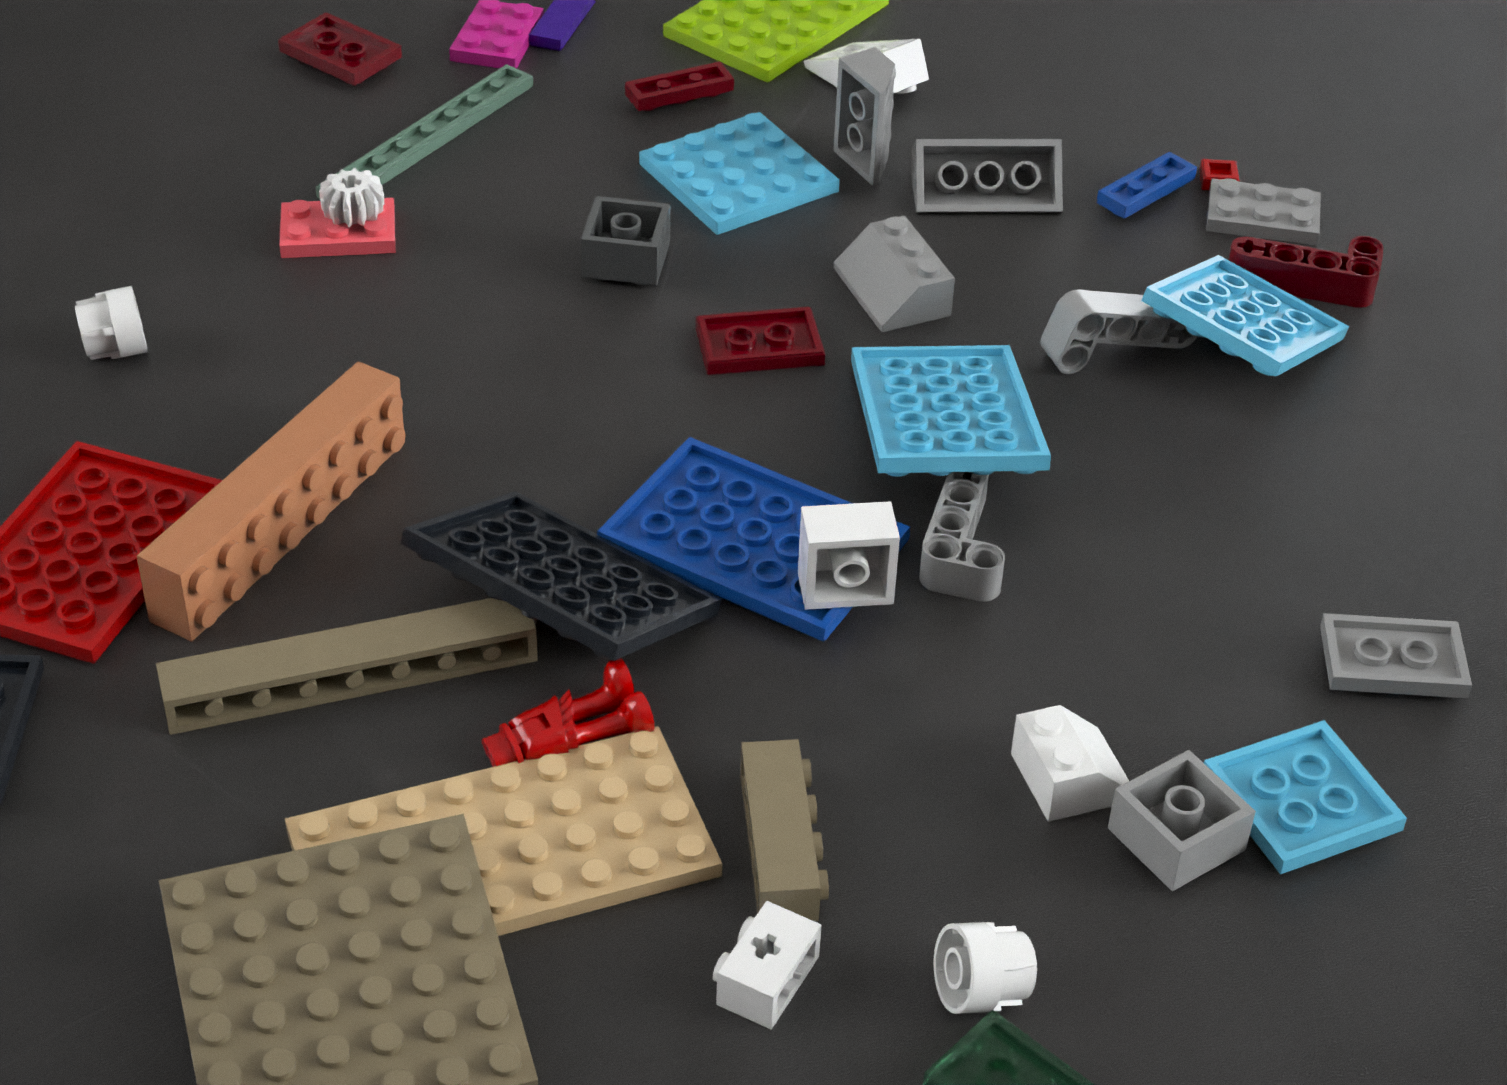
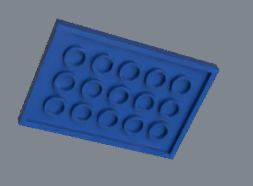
(728, 532)

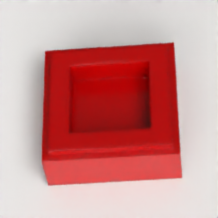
(1217, 169)

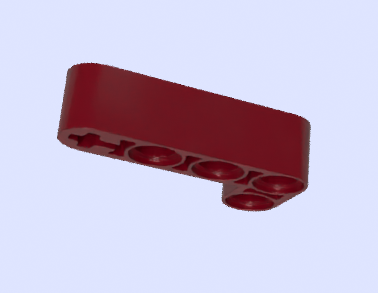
(1315, 272)

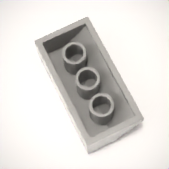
(987, 175)

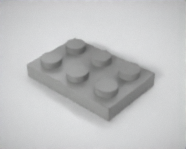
(1264, 211)
(1395, 655)

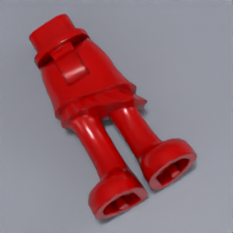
(552, 725)

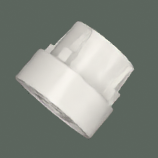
(111, 324)
(983, 967)

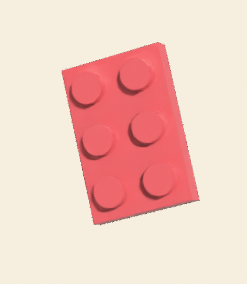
(310, 234)

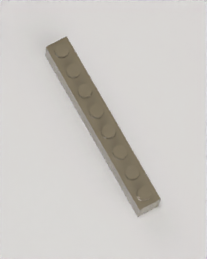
(344, 663)

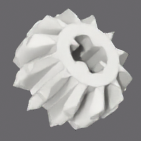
(352, 197)

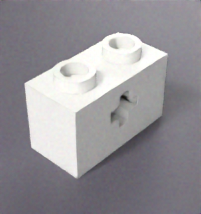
(767, 964)

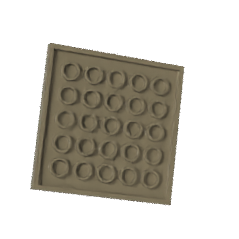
(347, 966)

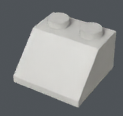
(1065, 762)

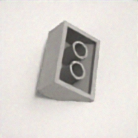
(864, 112)
(896, 275)

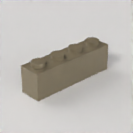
(780, 827)

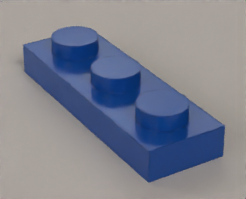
(1146, 185)

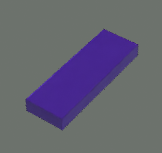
(559, 23)

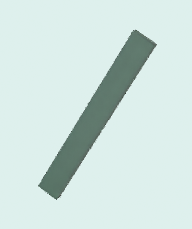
(442, 124)

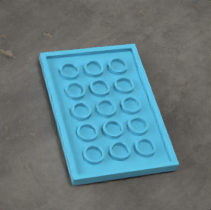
(948, 410)

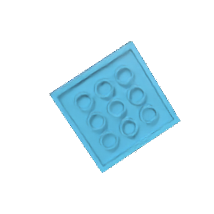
(738, 172)
(1245, 315)

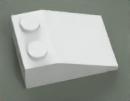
(905, 53)

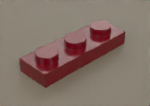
(679, 86)

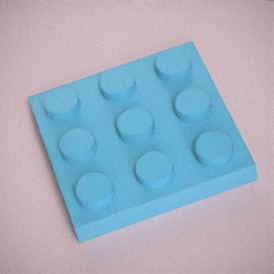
(1307, 796)

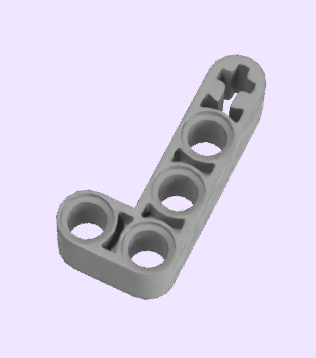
(1096, 317)
(950, 557)

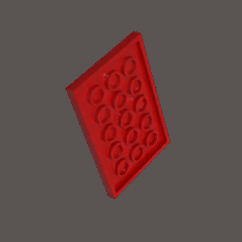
(75, 547)

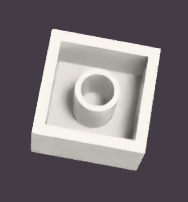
(848, 555)

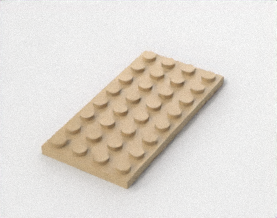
(553, 829)

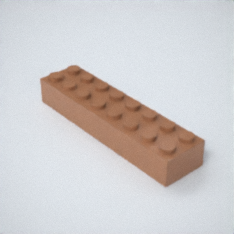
(271, 501)

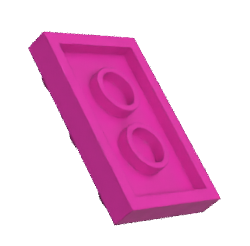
(495, 34)

